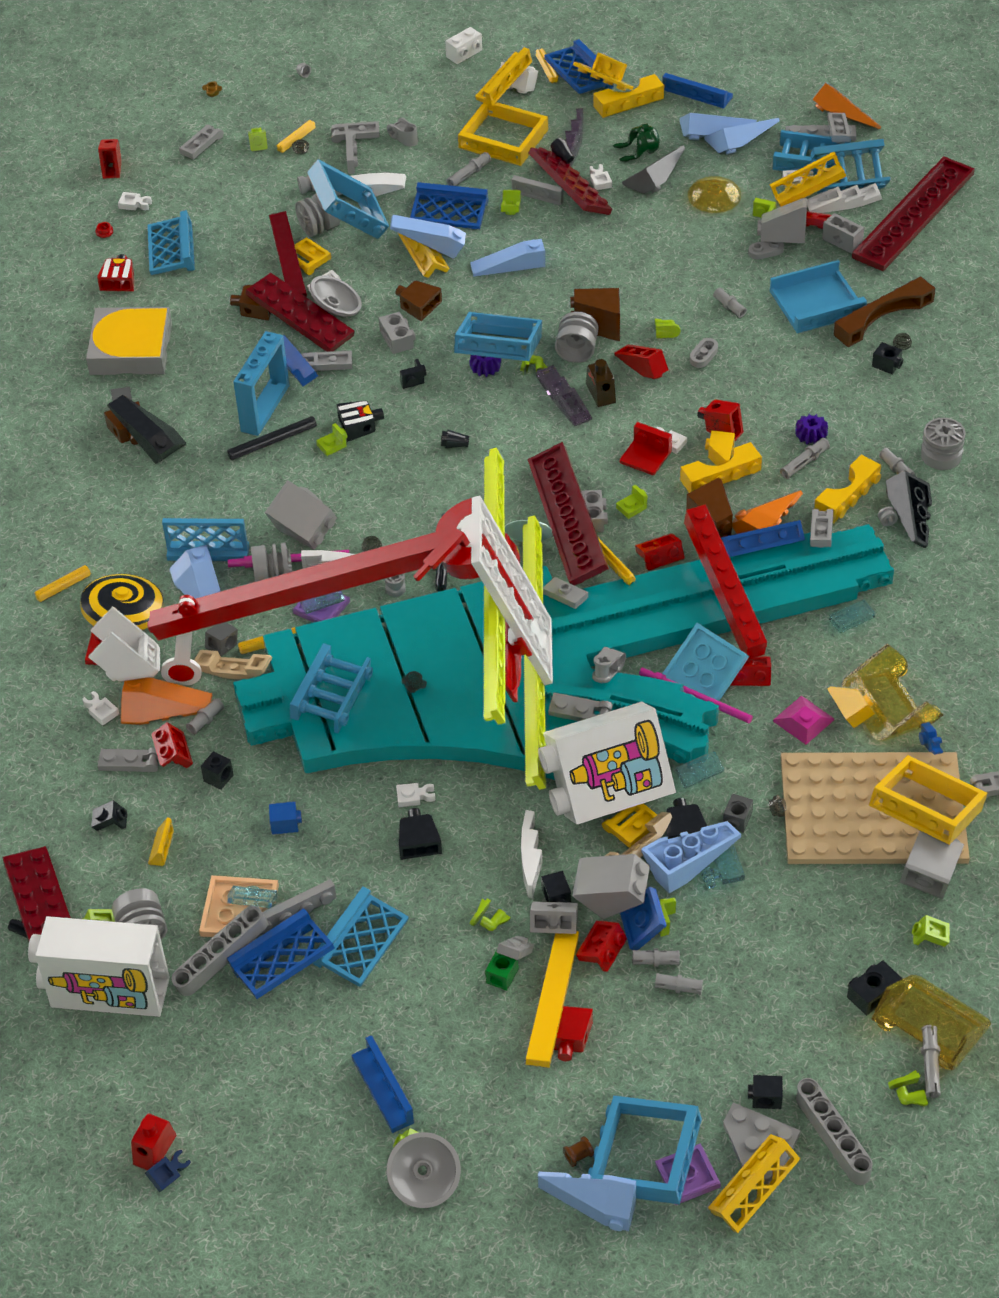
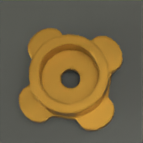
(212, 88)

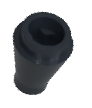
(562, 150)
(452, 439)

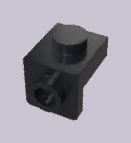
(413, 376)
(109, 814)

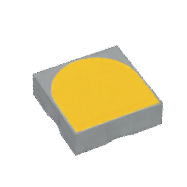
(129, 340)

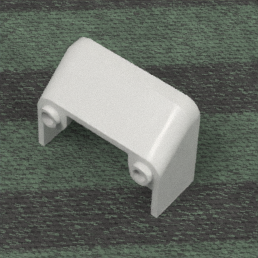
(124, 649)

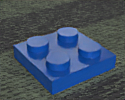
(644, 920)

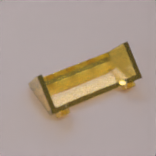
(892, 705)
(919, 1003)

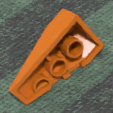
(834, 102)
(765, 514)
(156, 699)

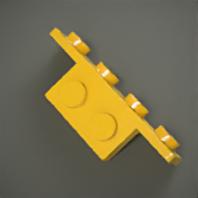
(608, 69)

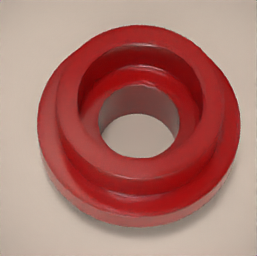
(104, 230)

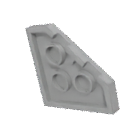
(750, 1129)

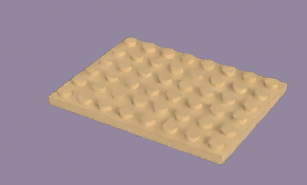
(831, 813)

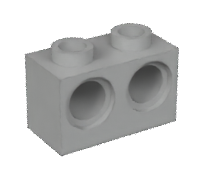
(396, 332)
(595, 506)

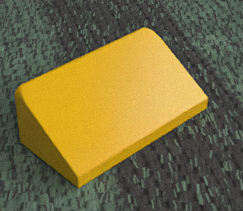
(161, 843)

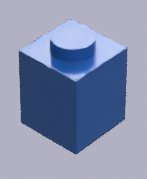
(284, 817)

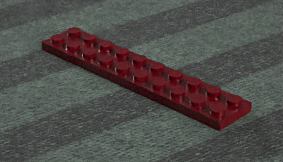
(913, 213)
(567, 514)

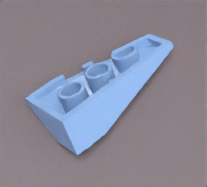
(701, 125)
(734, 137)
(431, 234)
(517, 257)
(195, 573)
(683, 857)
(604, 1200)

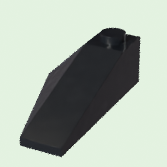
(149, 431)
(911, 500)

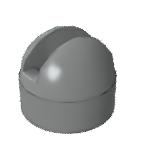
(303, 70)

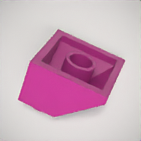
(803, 720)

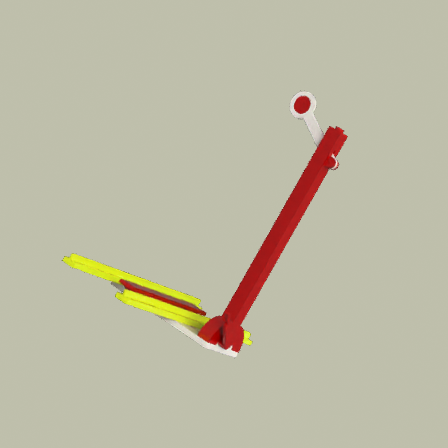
(470, 546)

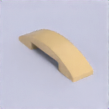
(232, 668)
(656, 829)

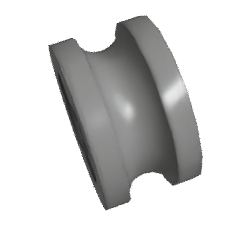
(887, 516)

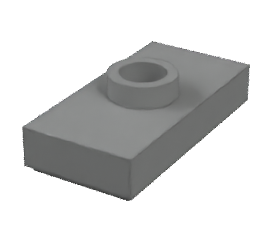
(565, 592)

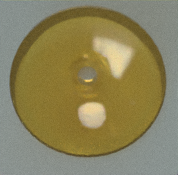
(714, 194)

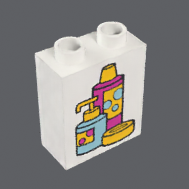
(607, 763)
(101, 966)

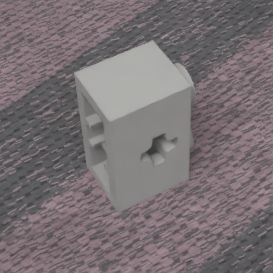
(842, 232)
(554, 917)

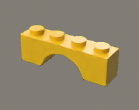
(612, 102)
(745, 461)
(863, 475)

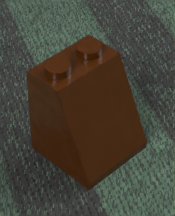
(603, 306)
(717, 503)

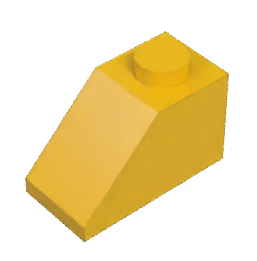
(720, 447)
(852, 704)

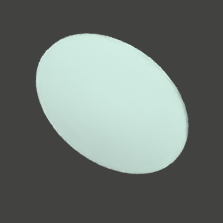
(514, 530)

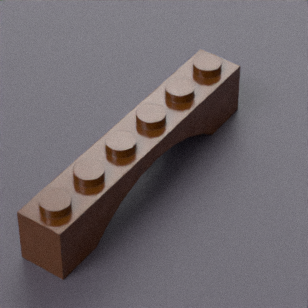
(912, 295)

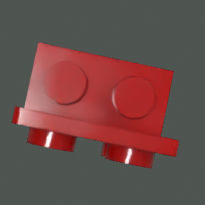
(648, 449)

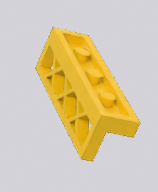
(504, 77)
(822, 179)
(424, 257)
(750, 1175)

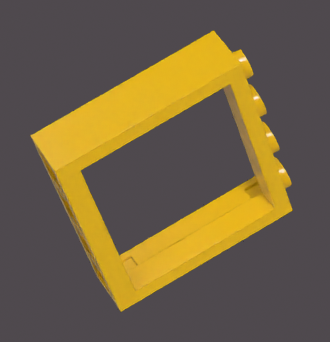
(498, 149)
(919, 815)

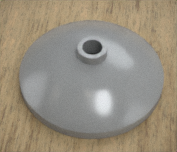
(335, 296)
(441, 1165)

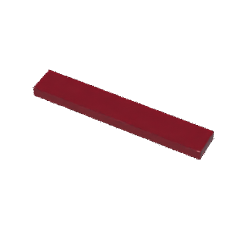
(287, 251)

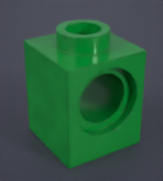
(501, 977)

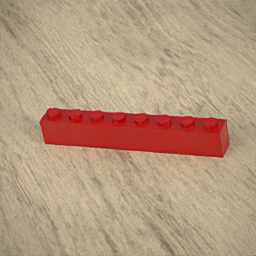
(725, 582)

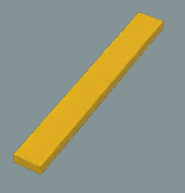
(552, 1000)

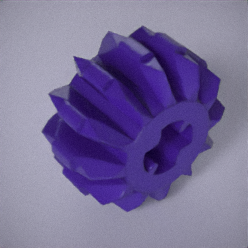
(484, 365)
(811, 429)

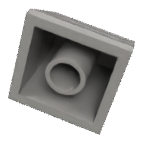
(784, 223)
(300, 515)
(931, 864)
(611, 883)

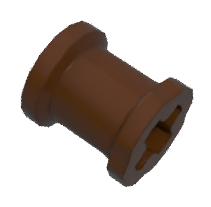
(578, 1151)

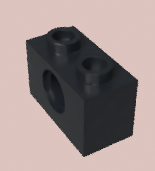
(868, 997)

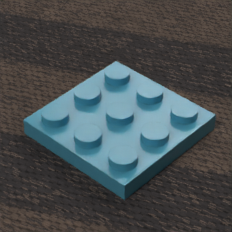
(706, 663)

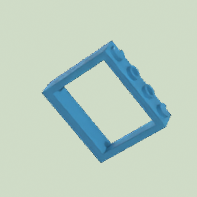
(327, 179)
(498, 346)
(252, 413)
(651, 1190)

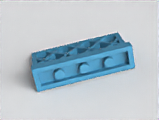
(184, 242)
(218, 550)
(347, 922)

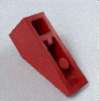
(644, 360)

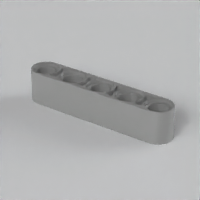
(216, 961)
(834, 1141)

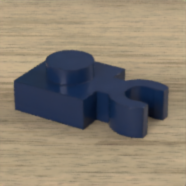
(165, 1171)

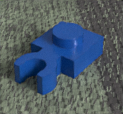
(929, 738)

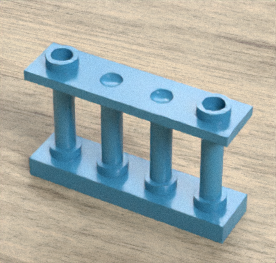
(804, 141)
(855, 149)
(317, 674)

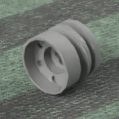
(313, 217)
(576, 337)
(943, 443)
(270, 564)
(140, 907)

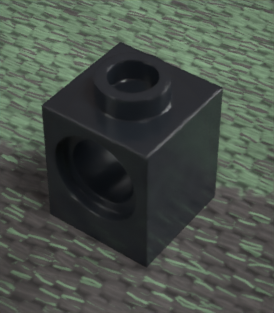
(887, 358)
(217, 770)
(556, 888)
(766, 1092)

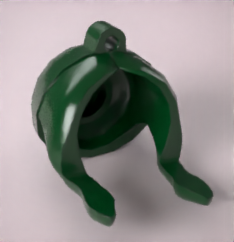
(647, 140)

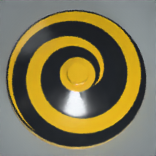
(125, 592)

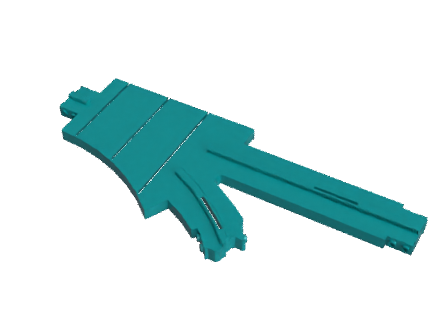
(438, 642)

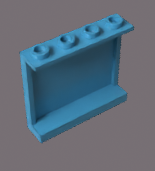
(815, 296)

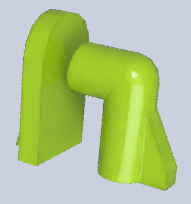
(666, 329)
(537, 360)
(498, 918)
(905, 1098)

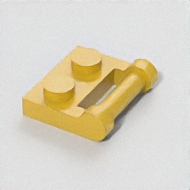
(313, 253)
(633, 828)

